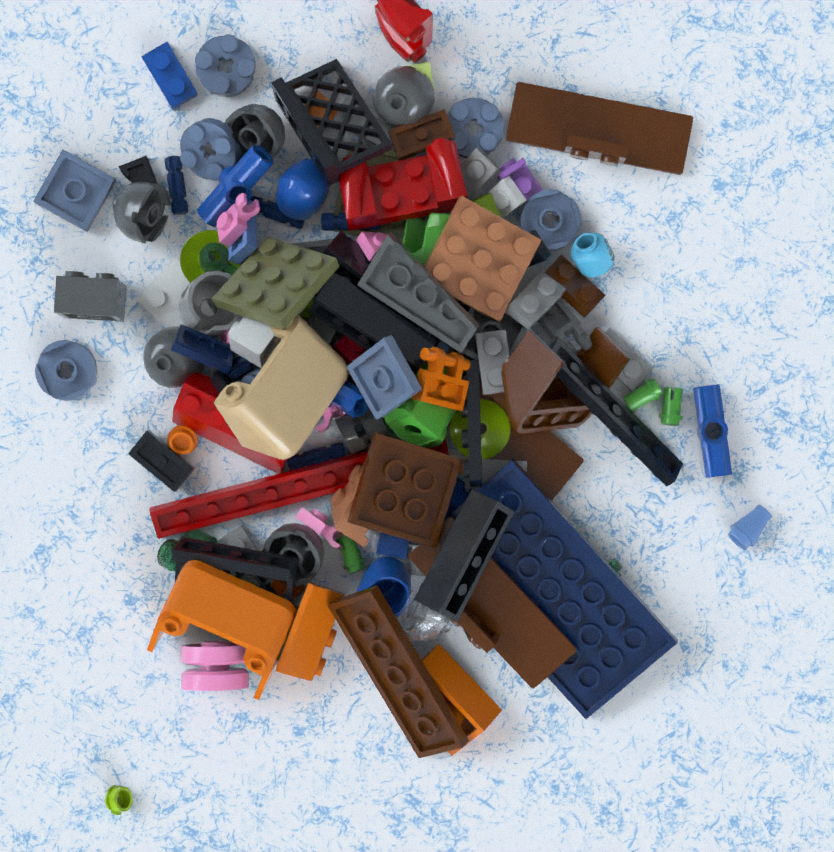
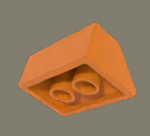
(309, 634)
(463, 695)

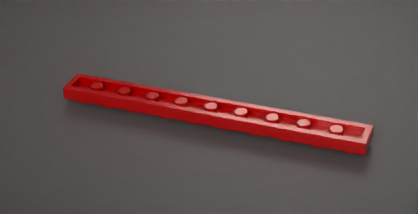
(258, 495)

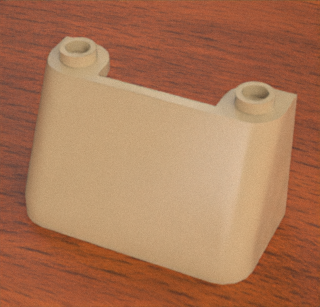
(287, 393)

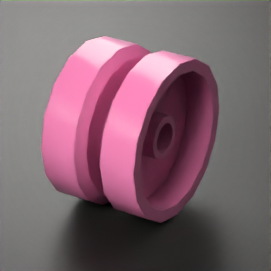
(214, 668)

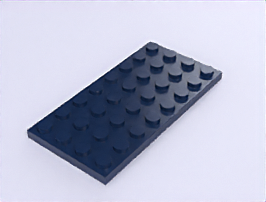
(578, 593)

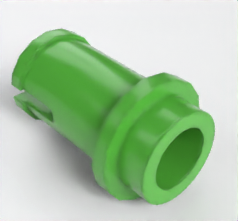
(643, 395)
(671, 408)
(351, 555)

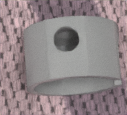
(202, 289)

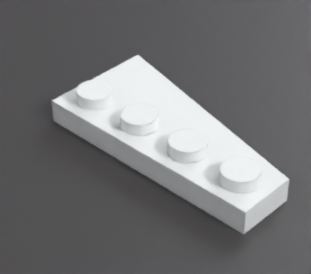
(164, 294)

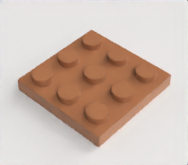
(481, 258)

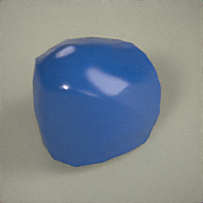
(301, 190)
(392, 580)

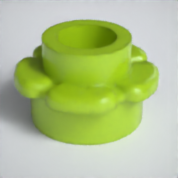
(118, 799)

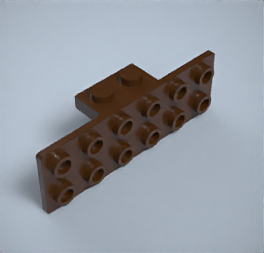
(599, 128)
(547, 457)
(505, 619)

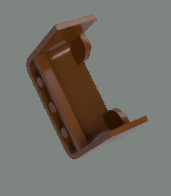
(538, 397)

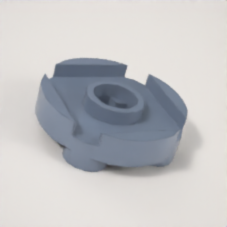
(227, 48)
(486, 116)
(198, 159)
(559, 205)
(74, 355)

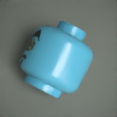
(592, 254)

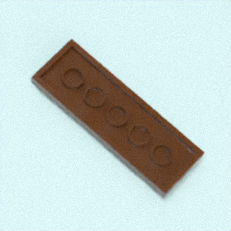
(398, 672)

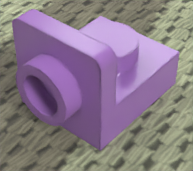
(521, 176)

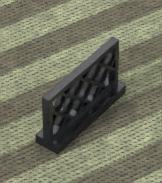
(306, 125)
(240, 560)

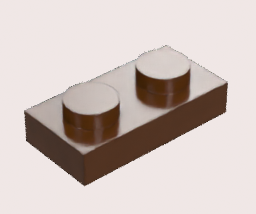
(415, 137)
(579, 290)

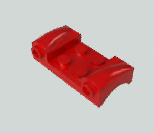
(405, 27)
(403, 187)

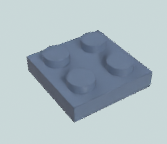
(74, 190)
(384, 377)

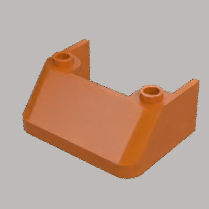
(229, 610)

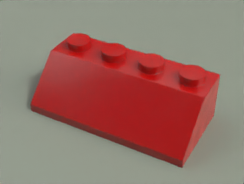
(197, 410)

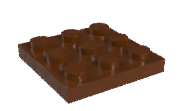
(404, 490)

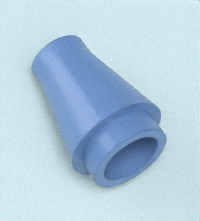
(748, 528)

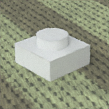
(506, 196)

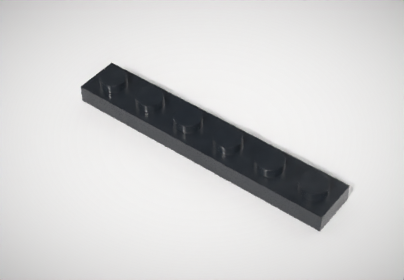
(616, 416)

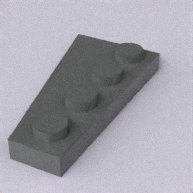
(413, 292)

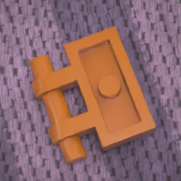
(442, 389)

